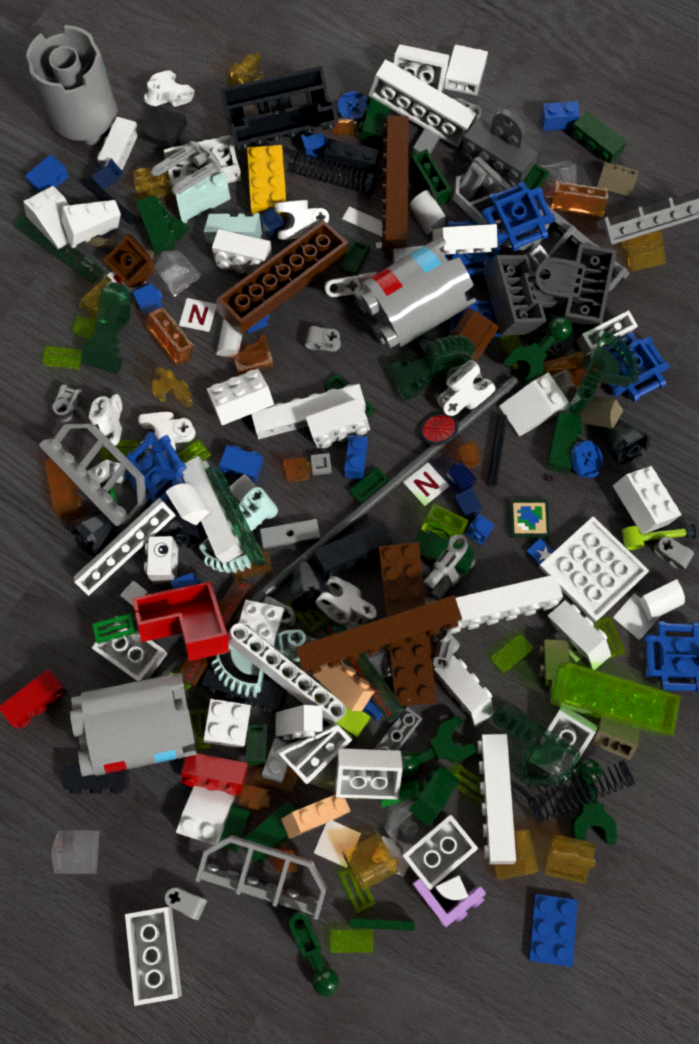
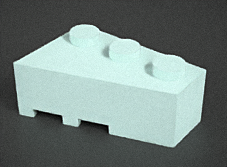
(202, 196)
(241, 225)

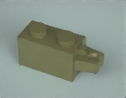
(552, 653)

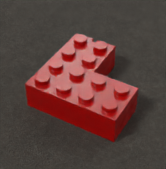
(186, 612)

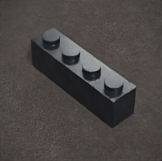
(269, 698)

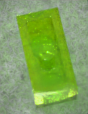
(444, 522)

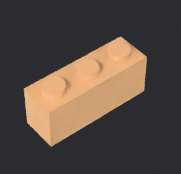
(346, 686)
(315, 815)

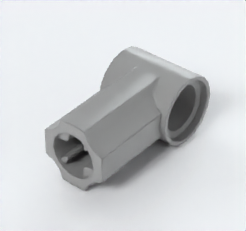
(445, 648)

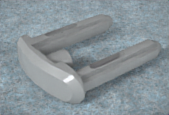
(202, 156)

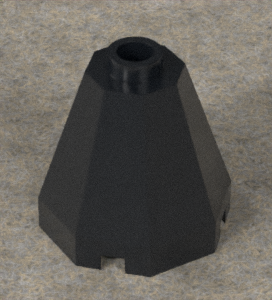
(626, 442)
(183, 531)
(92, 532)
(306, 587)

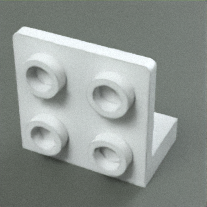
(262, 620)

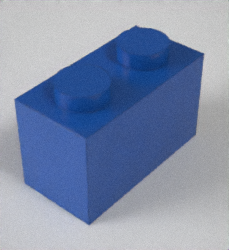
(559, 115)
(47, 174)
(356, 457)
(240, 462)

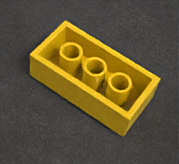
(266, 178)

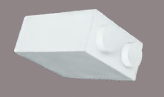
(466, 70)

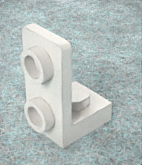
(105, 471)

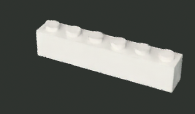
(293, 415)
(216, 523)
(123, 546)
(498, 799)

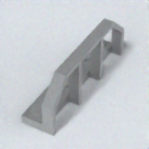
(494, 184)
(651, 218)
(577, 237)
(89, 486)
(252, 886)

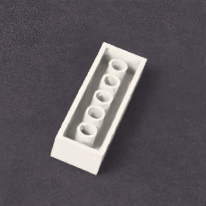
(421, 103)
(508, 602)

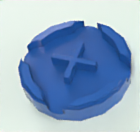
(352, 105)
(586, 459)

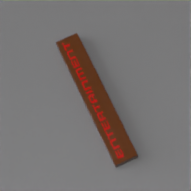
(229, 609)

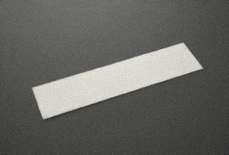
(363, 220)

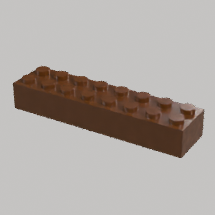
(395, 184)
(281, 277)
(402, 592)
(379, 634)

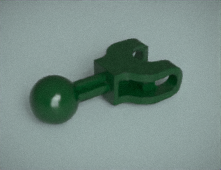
(534, 355)
(439, 747)
(592, 813)
(325, 979)

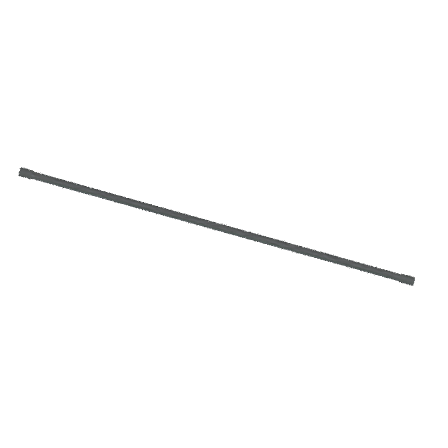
(503, 389)

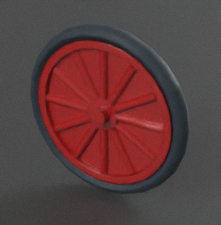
(439, 429)

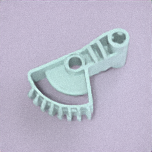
(255, 507)
(284, 644)

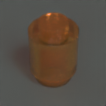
(345, 127)

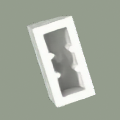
(427, 212)
(229, 341)
(187, 503)
(662, 600)
(452, 889)

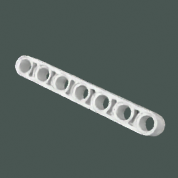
(282, 663)

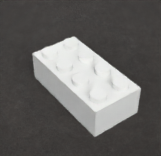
(153, 956)

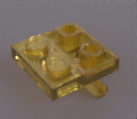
(243, 72)
(146, 182)
(645, 251)
(91, 299)
(168, 383)
(525, 859)
(570, 859)
(370, 862)

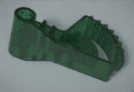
(111, 317)
(438, 358)
(607, 371)
(538, 753)

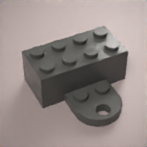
(501, 146)
(581, 282)
(515, 296)

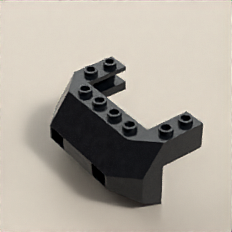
(275, 108)

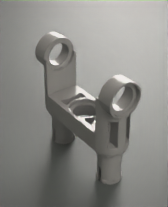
(445, 570)

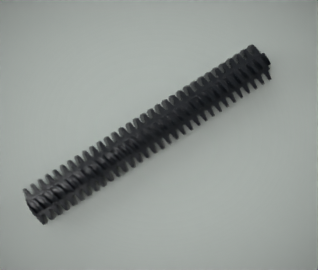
(104, 196)
(497, 450)

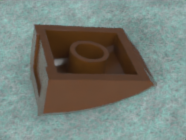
(130, 262)
(477, 328)

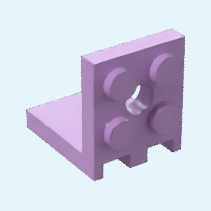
(457, 911)

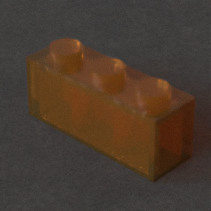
(579, 199)
(170, 336)
(62, 491)

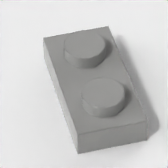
(275, 765)

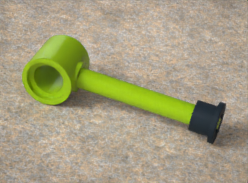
(635, 540)

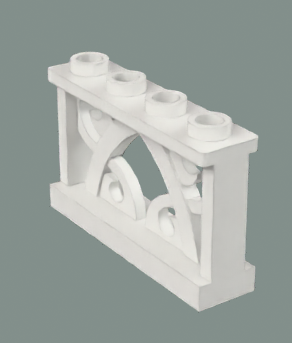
(214, 145)

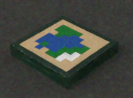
(529, 519)

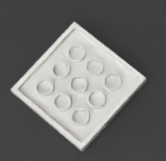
(594, 569)

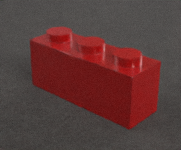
(32, 699)
(214, 773)

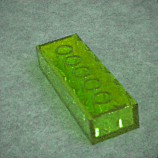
(615, 699)

